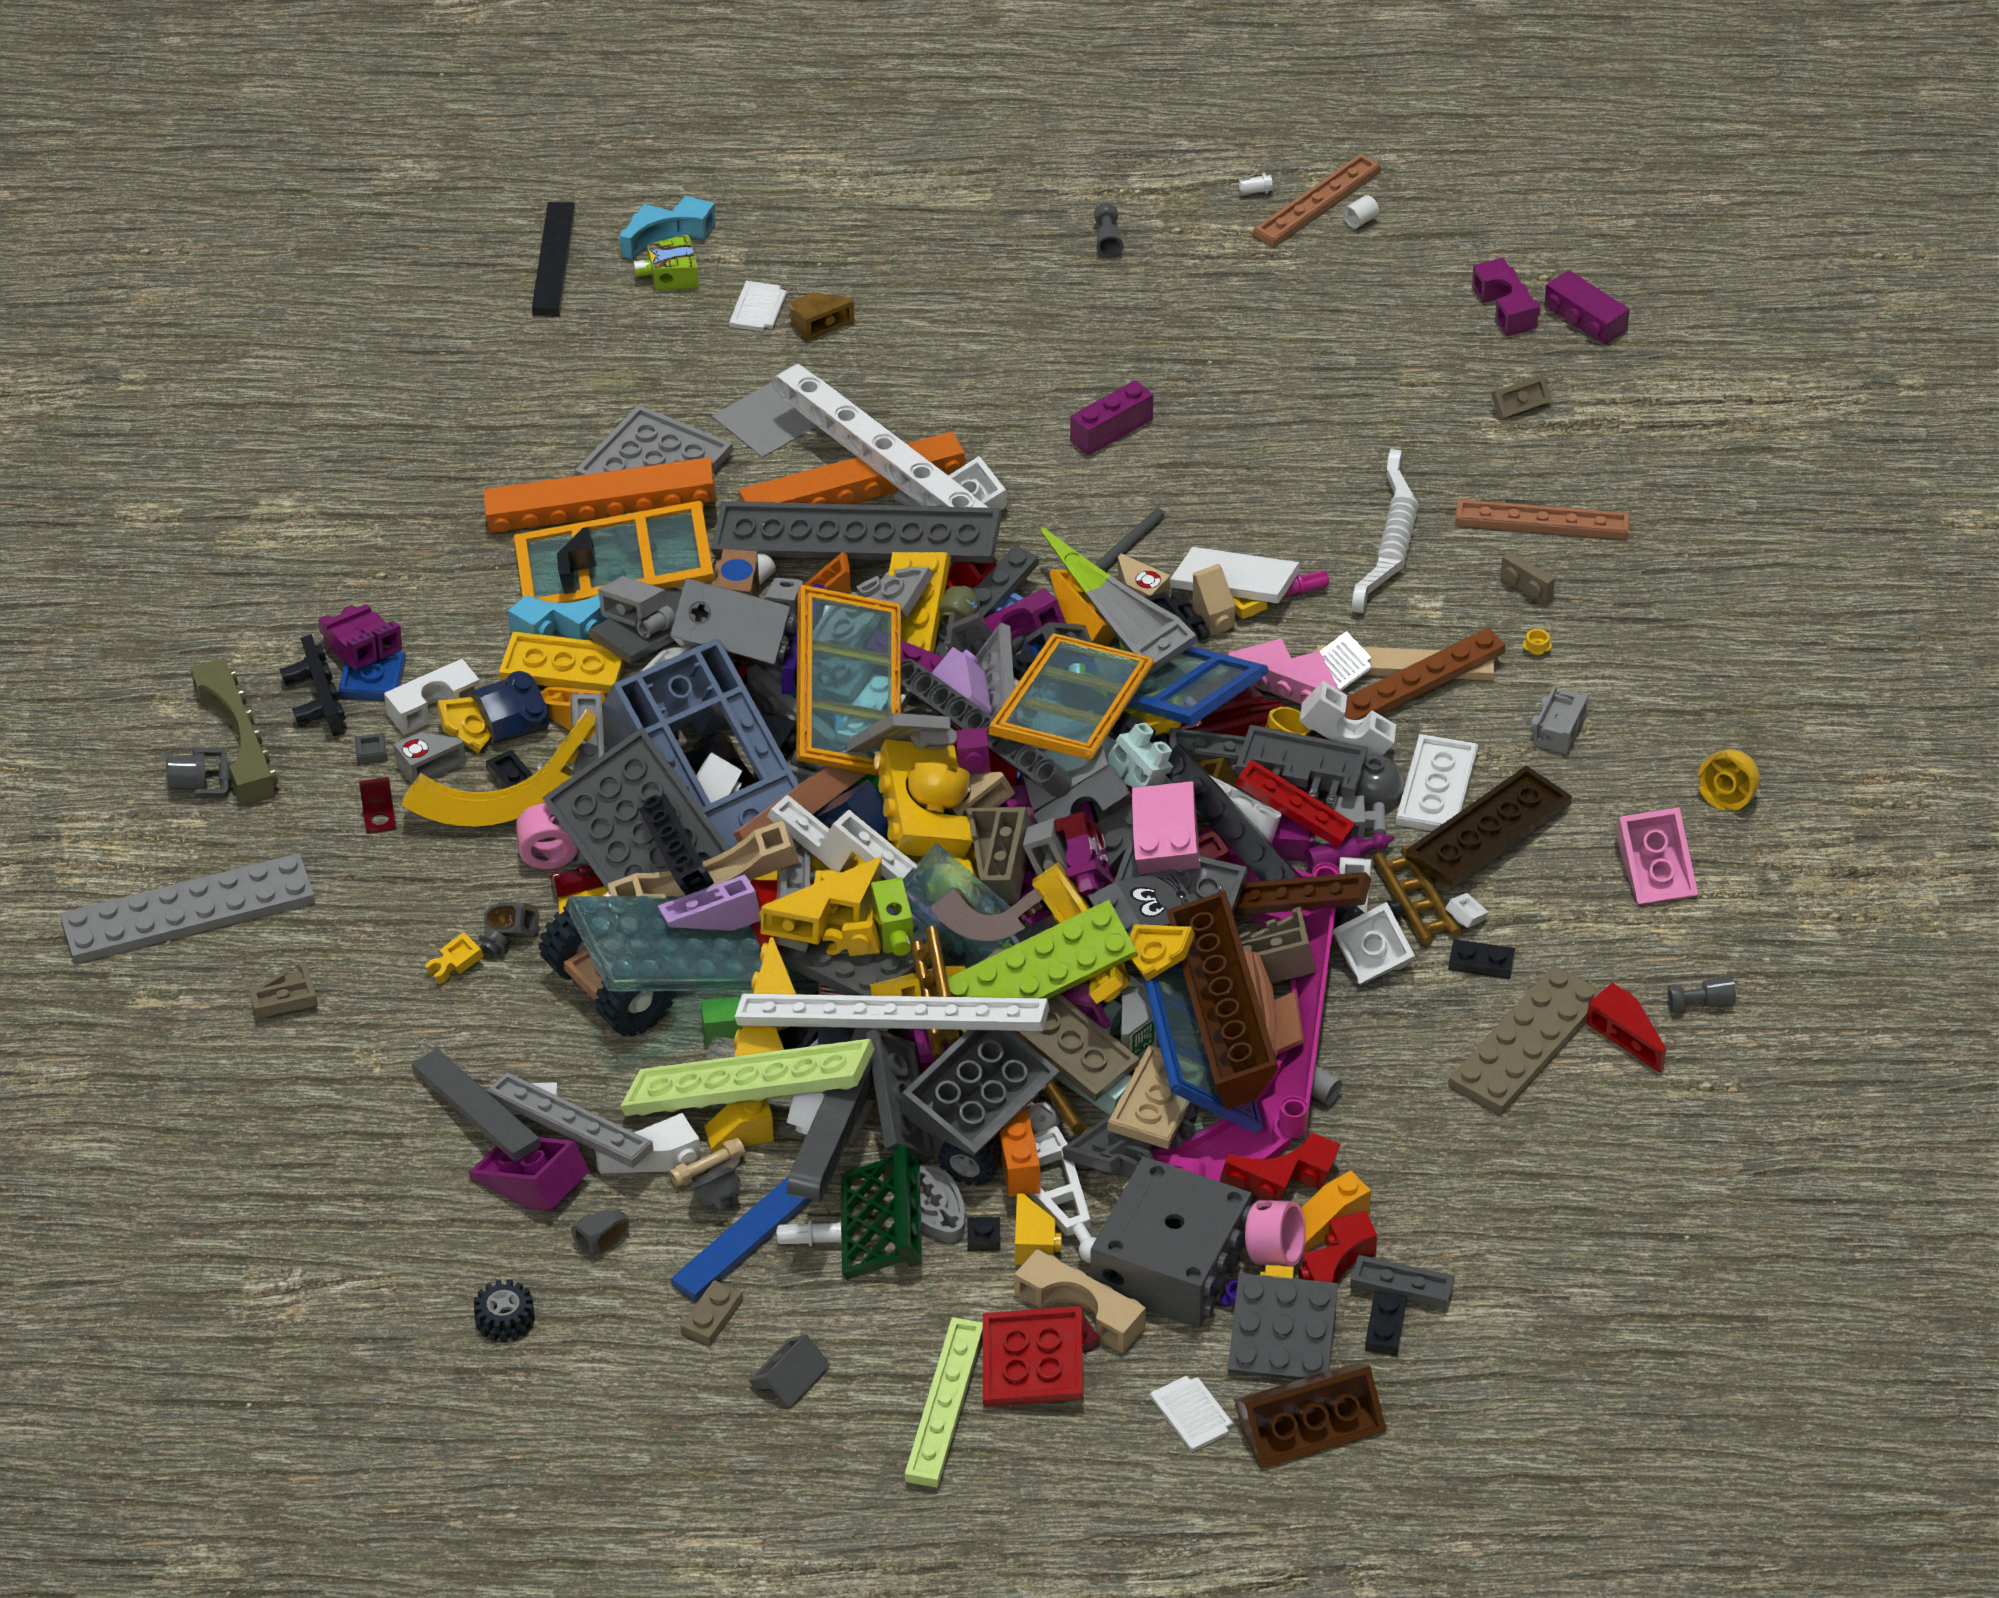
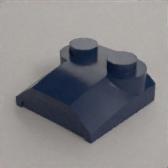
(512, 707)

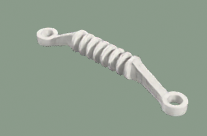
(1395, 536)

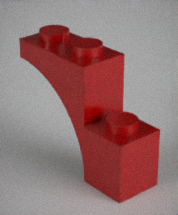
(1270, 1177)
(1346, 1240)

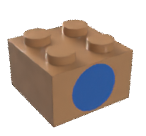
(738, 571)

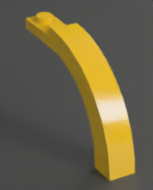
(503, 805)
(1066, 902)

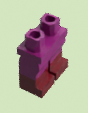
(1085, 853)

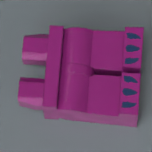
(360, 633)

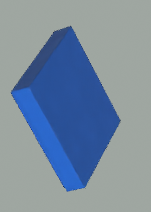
(373, 679)

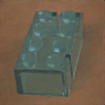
(937, 876)

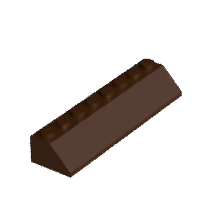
(1225, 1000)

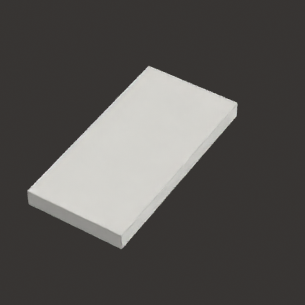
(1245, 574)
(1436, 782)

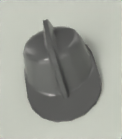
(718, 1185)

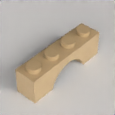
(1048, 1281)

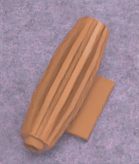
(1280, 1015)

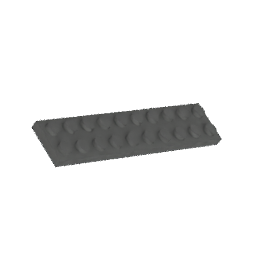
(857, 530)

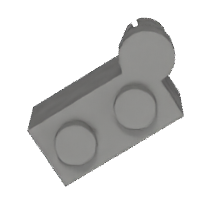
(636, 605)

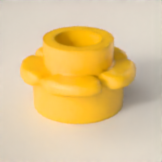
(1537, 642)

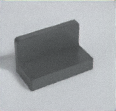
(1042, 634)
(791, 1369)

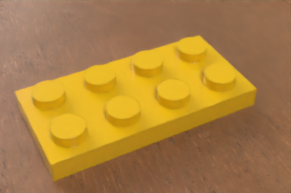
(923, 621)
(562, 662)

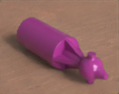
(1351, 847)

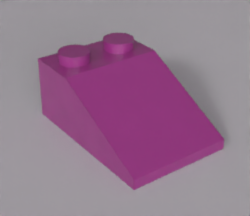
(536, 1179)

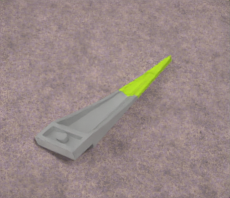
(1135, 620)

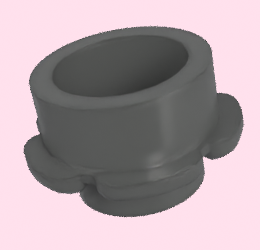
(493, 942)

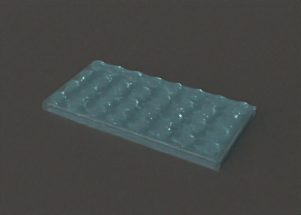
(642, 953)

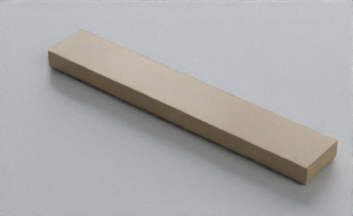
(1391, 660)

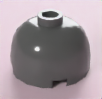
(1381, 783)

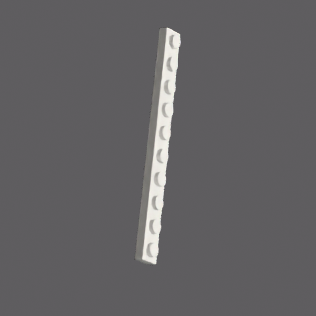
(892, 1012)

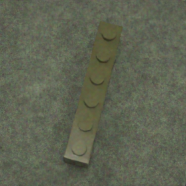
(250, 774)

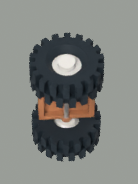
(622, 1010)

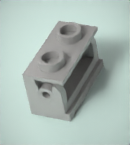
(1559, 720)

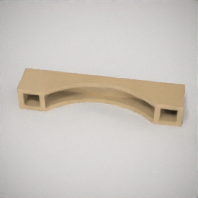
(756, 855)

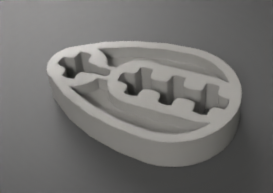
(950, 1209)

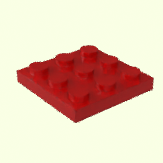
(1033, 1356)

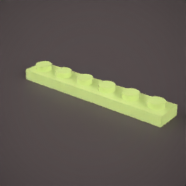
(944, 1402)

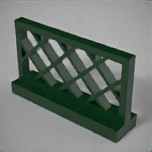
(903, 1208)

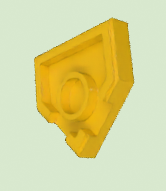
(463, 720)
(1159, 947)

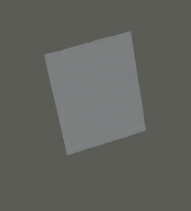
(764, 420)
(1076, 767)

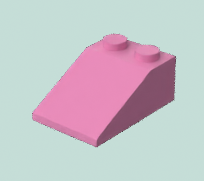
(1165, 828)
(1656, 856)

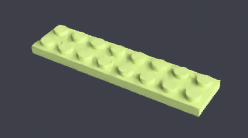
(748, 1077)

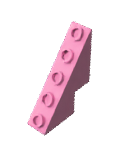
(1287, 676)

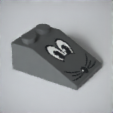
(1144, 898)

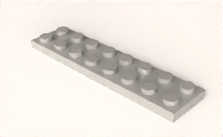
(187, 908)

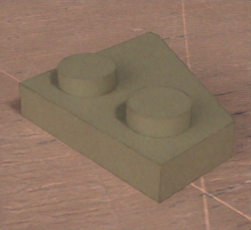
(284, 993)

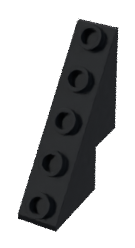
(675, 845)

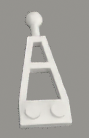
(1049, 1149)

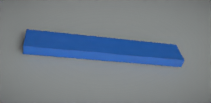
(738, 1242)

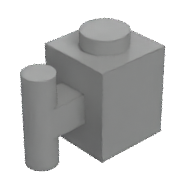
(1355, 811)

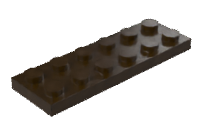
(1488, 827)

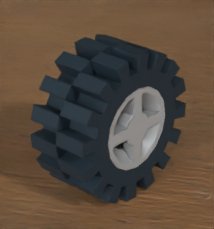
(970, 1167)
(504, 1310)

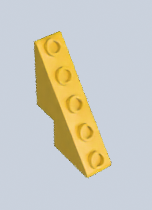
(832, 901)
(770, 980)

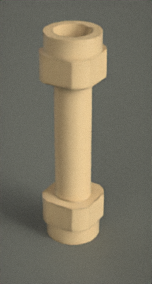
(683, 1174)

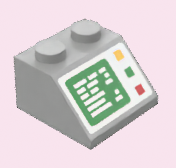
(1137, 1021)

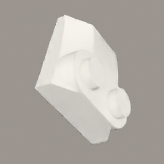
(982, 483)
(1373, 944)

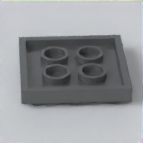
(1282, 1327)

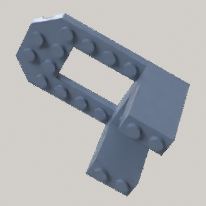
(707, 692)

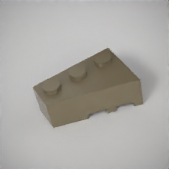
(999, 848)
(1282, 947)

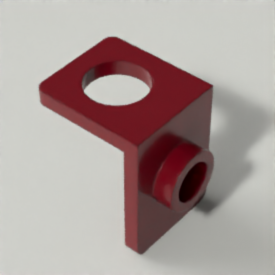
(376, 801)

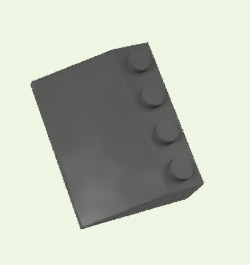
(976, 1088)

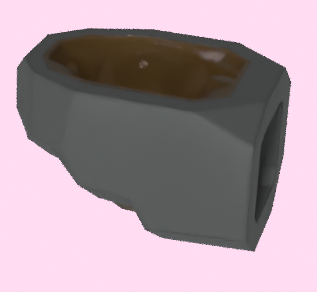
(512, 919)
(600, 1231)

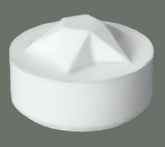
(1043, 1116)

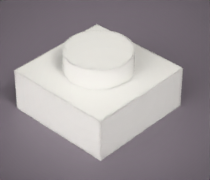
(1466, 910)

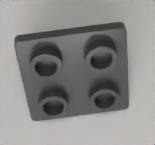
(966, 633)

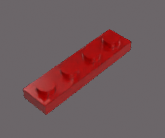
(1294, 803)

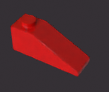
(1624, 1022)

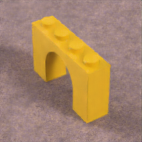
(910, 826)

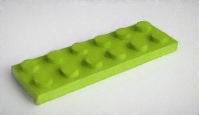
(1050, 959)

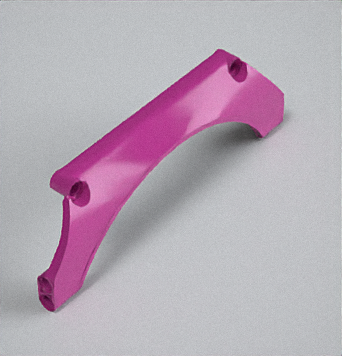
(1287, 1096)

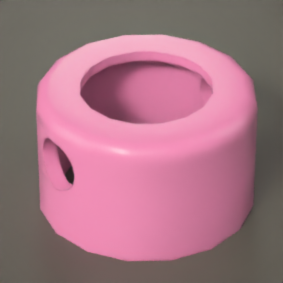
(535, 825)
(1275, 1233)

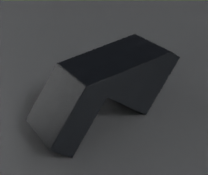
(575, 556)

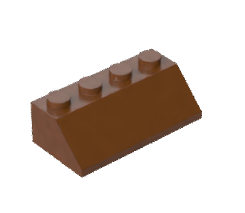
(1311, 1414)

